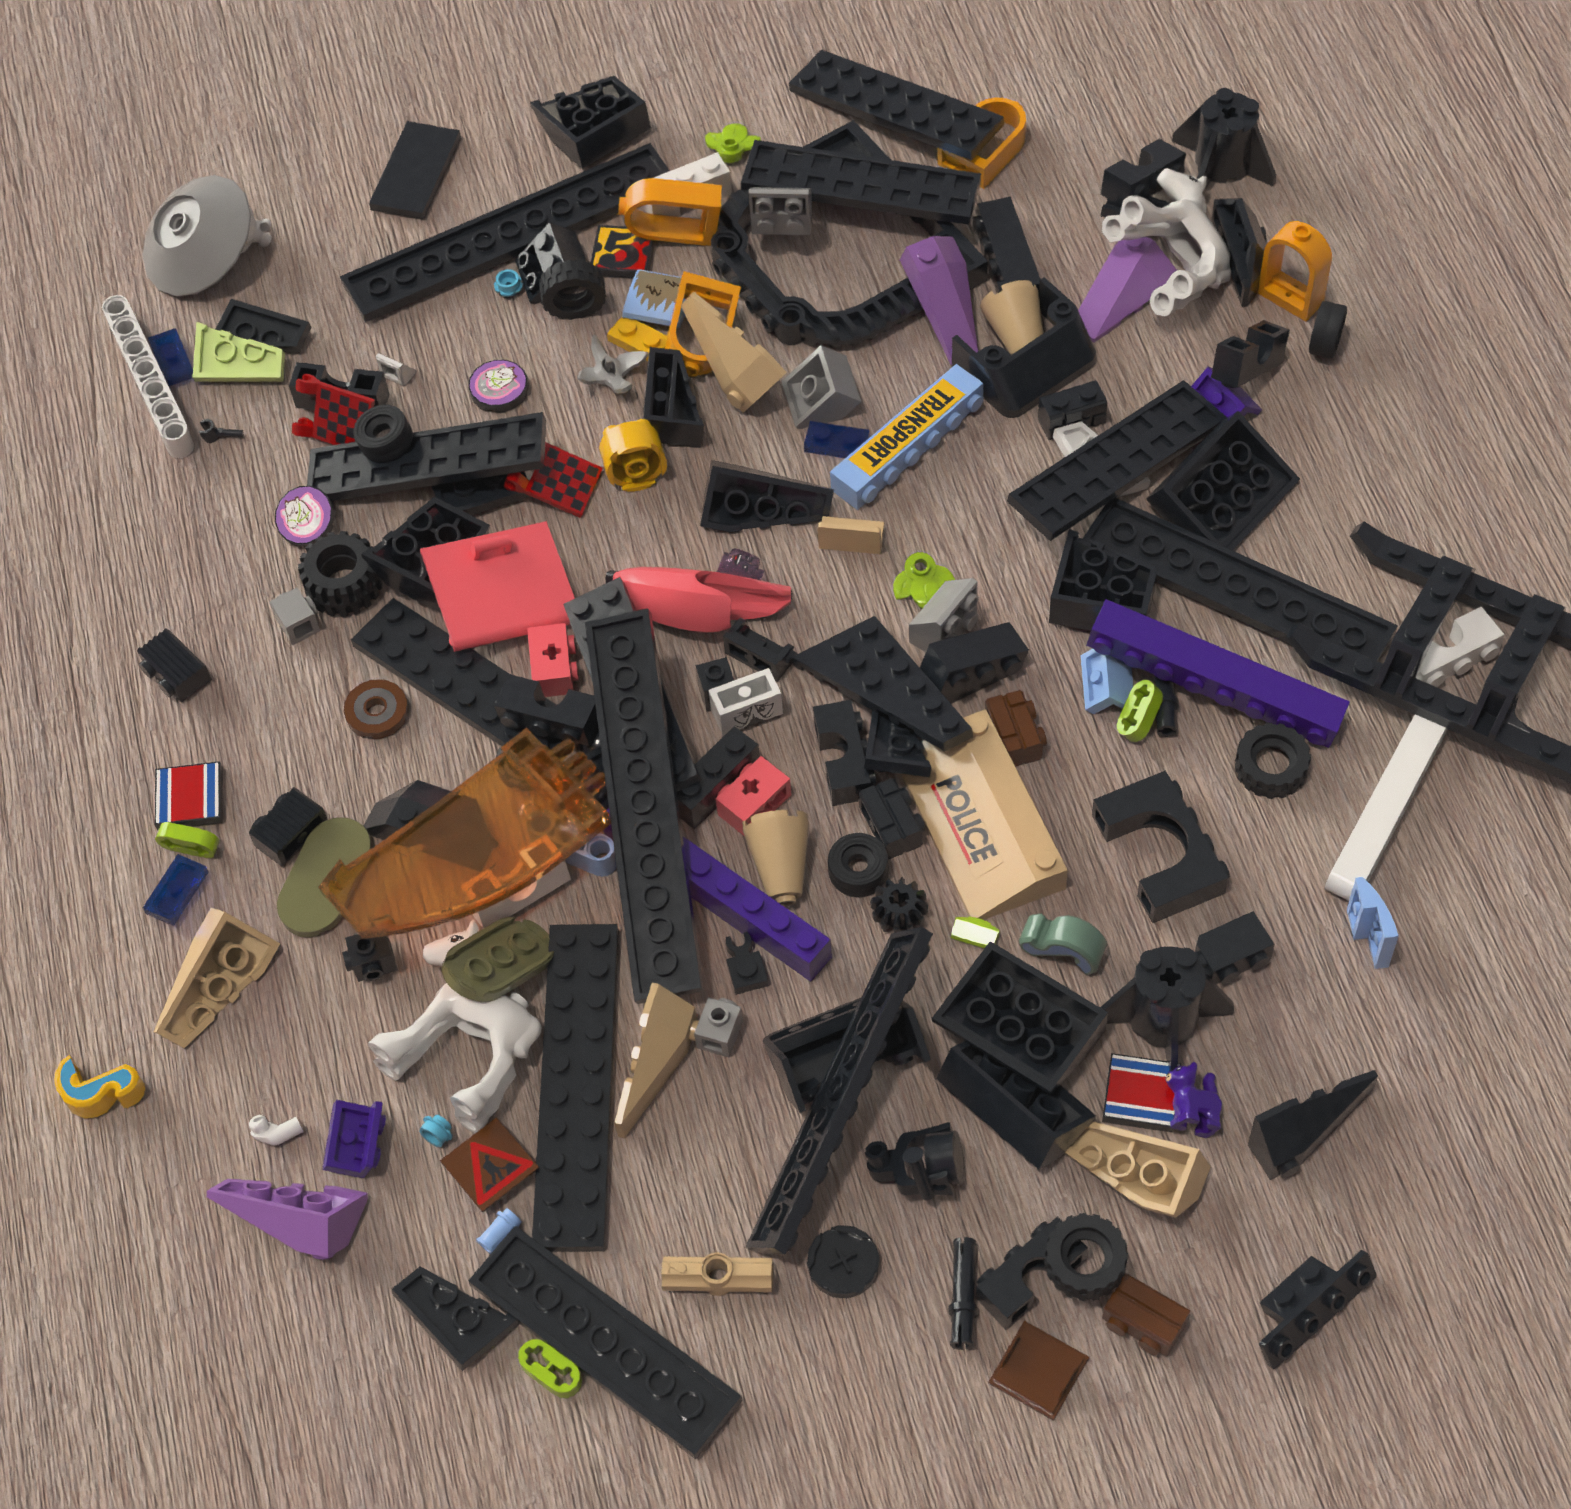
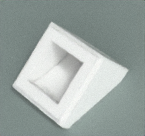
(394, 370)

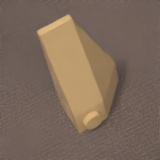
(739, 367)
(216, 969)
(665, 1037)
(1142, 1167)

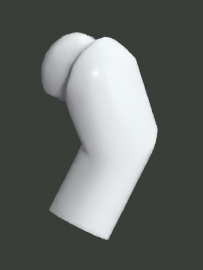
(271, 1133)

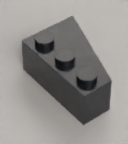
(669, 400)

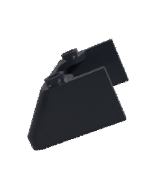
(1037, 369)
(807, 1048)

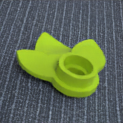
(731, 142)
(920, 584)

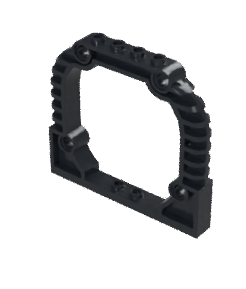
(794, 318)

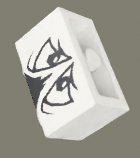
(746, 701)

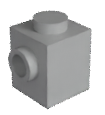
(295, 615)
(718, 1026)

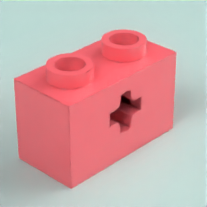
(551, 658)
(755, 791)

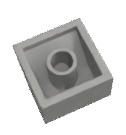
(821, 388)

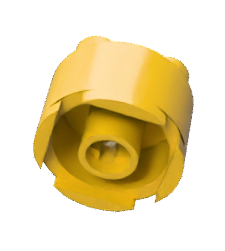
(632, 455)

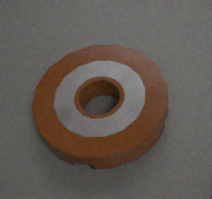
(376, 693)

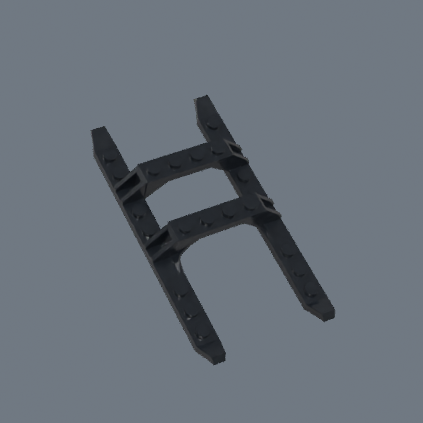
(1394, 681)

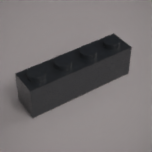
(1004, 243)

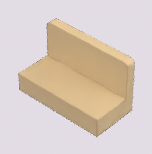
(850, 535)

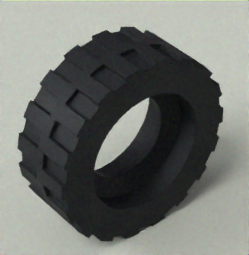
(572, 274)
(1272, 737)
(1086, 1285)

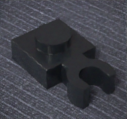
(745, 967)

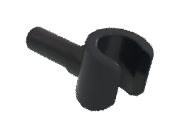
(212, 433)

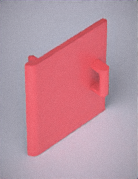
(498, 585)

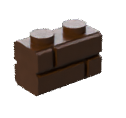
(1016, 726)
(1145, 1316)

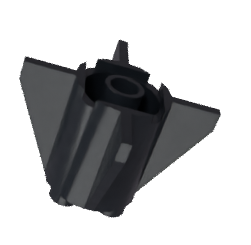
(1227, 139)
(1167, 999)

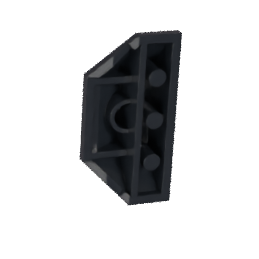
(1245, 243)
(401, 808)

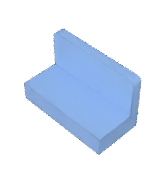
(1104, 681)

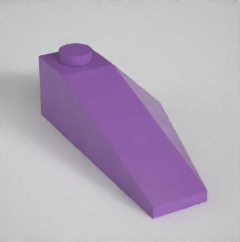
(1124, 284)
(942, 287)
(299, 1218)

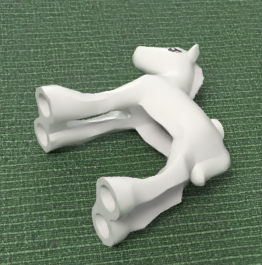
(1187, 233)
(499, 1021)

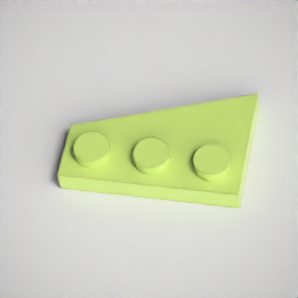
(233, 359)

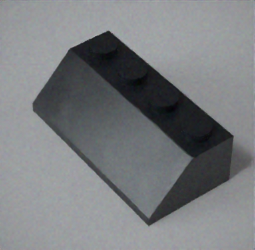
(1020, 1112)

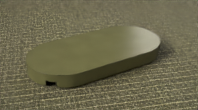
(300, 902)
(497, 959)

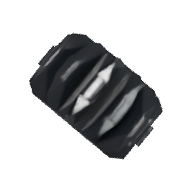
(899, 905)

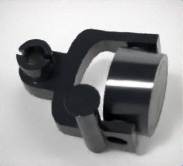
(942, 1159)

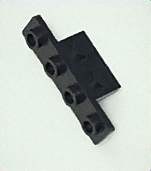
(1309, 1301)

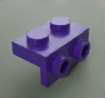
(353, 1138)

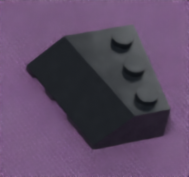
(593, 119)
(398, 555)
(1094, 574)

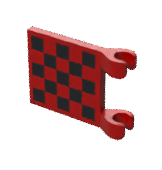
(334, 411)
(563, 481)

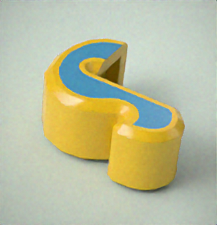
(99, 1093)

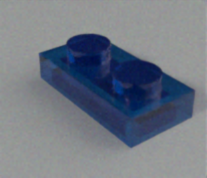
(171, 357)
(833, 439)
(175, 890)

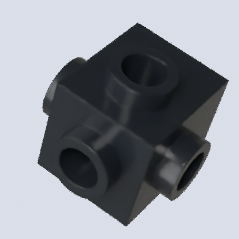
(369, 957)

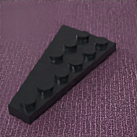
(882, 676)

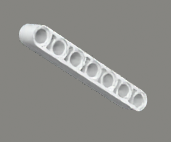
(148, 377)
(1386, 806)

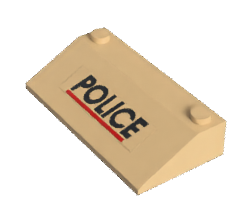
(986, 824)

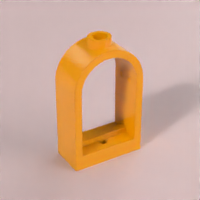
(991, 167)
(675, 194)
(1277, 285)
(716, 294)

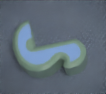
(1064, 937)

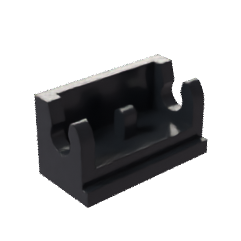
(757, 650)

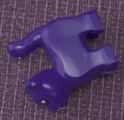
(1194, 1104)

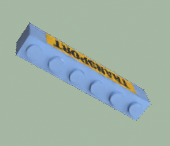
(906, 437)

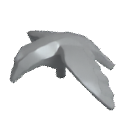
(610, 370)

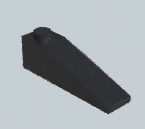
(753, 498)
(1294, 1130)

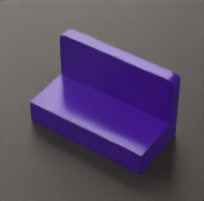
(1223, 398)

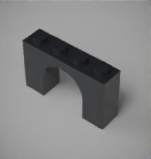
(1159, 804)

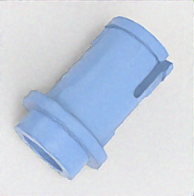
(498, 1230)

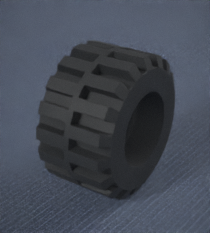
(342, 593)

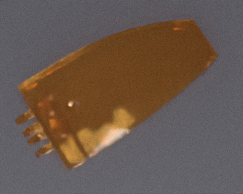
(474, 843)

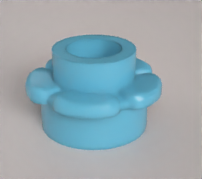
(508, 283)
(436, 1130)

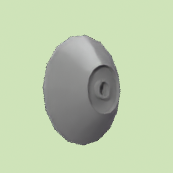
(196, 235)

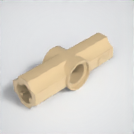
(693, 1274)

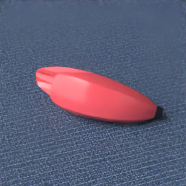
(699, 598)

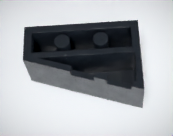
(974, 660)

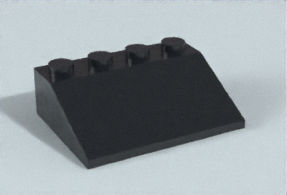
(1225, 484)
(1022, 1018)

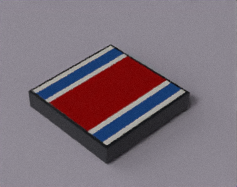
(189, 794)
(1138, 1093)

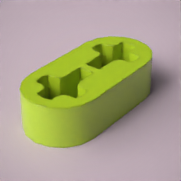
(1139, 711)
(187, 840)
(545, 1375)

